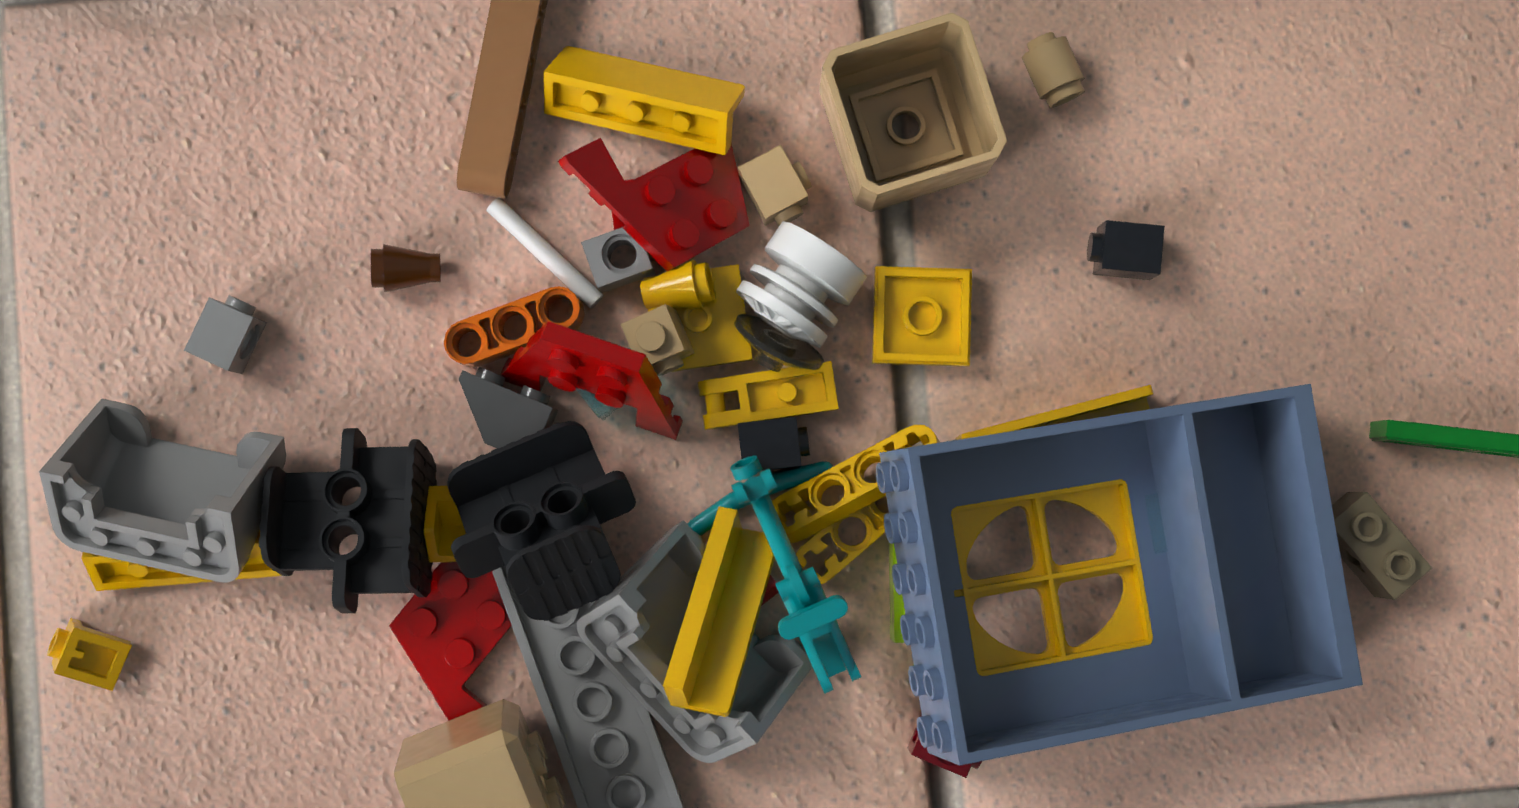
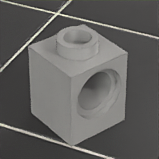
(606, 276)
(226, 334)

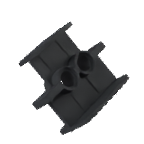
(540, 517)
(307, 520)

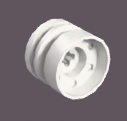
(801, 284)

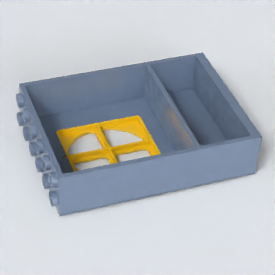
(1220, 623)

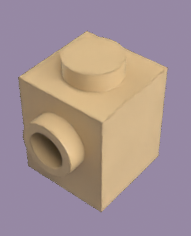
(775, 186)
(659, 337)

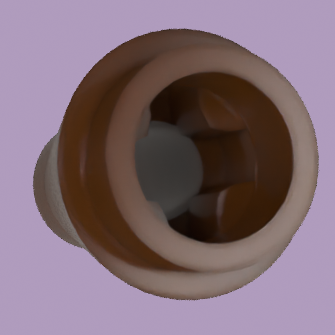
(403, 268)

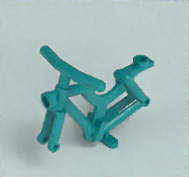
(810, 612)

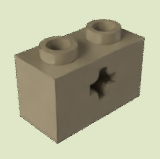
(1376, 547)

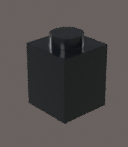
(1126, 250)
(774, 442)

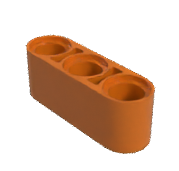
(491, 326)

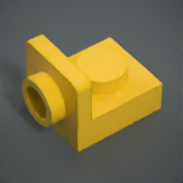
(88, 655)

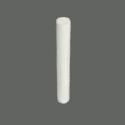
(544, 252)

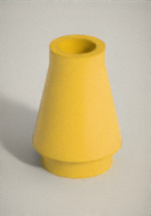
(681, 287)

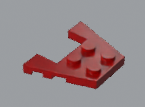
(672, 208)
(597, 366)
(452, 634)

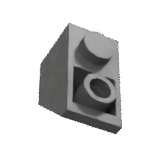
(502, 413)

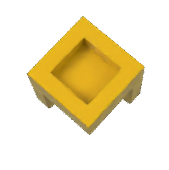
(441, 524)

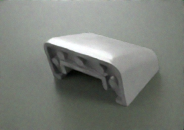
(156, 499)
(637, 634)

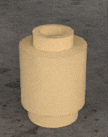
(1053, 69)

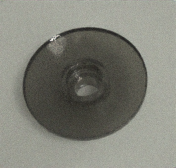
(776, 348)

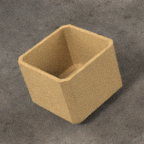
(921, 73)
(477, 763)

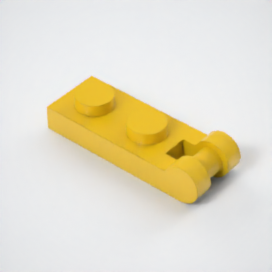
(769, 395)

